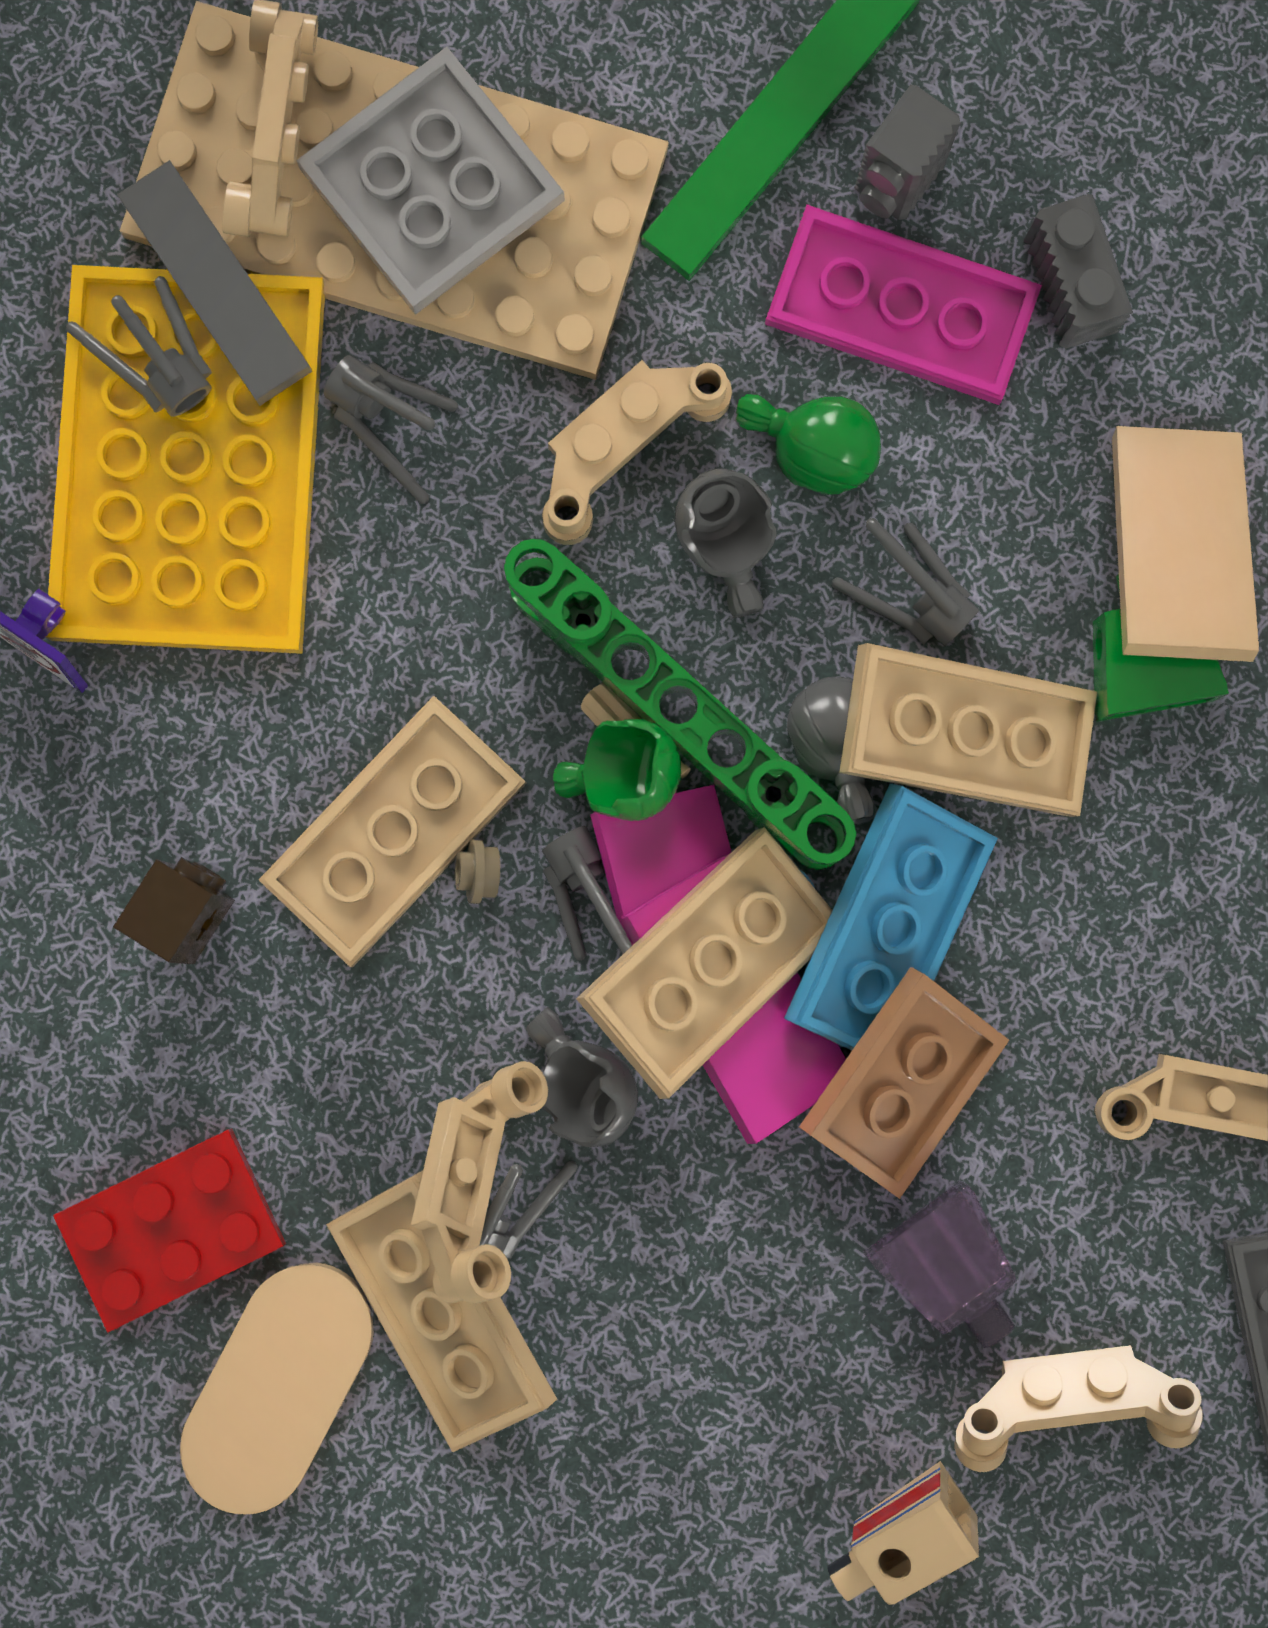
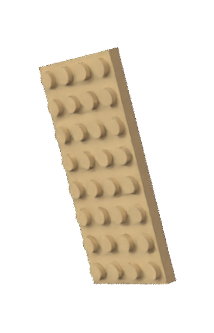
(537, 298)

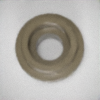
(478, 871)

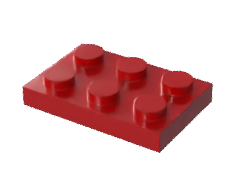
(169, 1230)

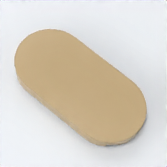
(276, 1388)

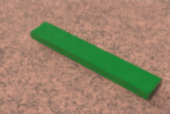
(772, 131)

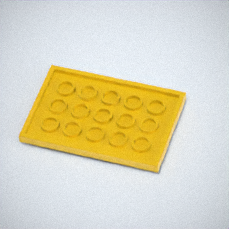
(189, 519)

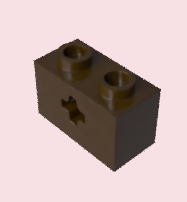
(175, 910)

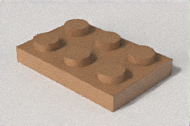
(904, 1082)

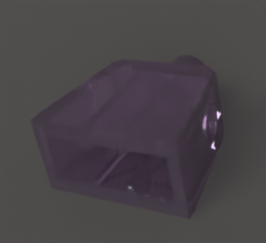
(949, 1265)

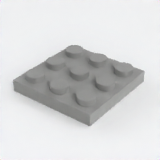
(431, 180)

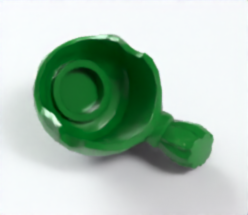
(820, 444)
(626, 770)

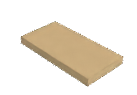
(1184, 544)
(968, 731)
(392, 831)
(709, 963)
(458, 1354)

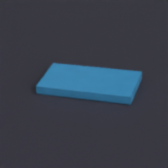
(891, 914)

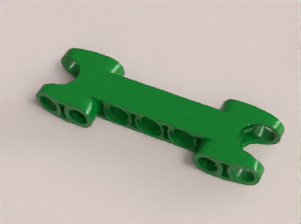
(574, 594)

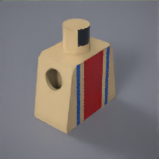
(909, 1540)

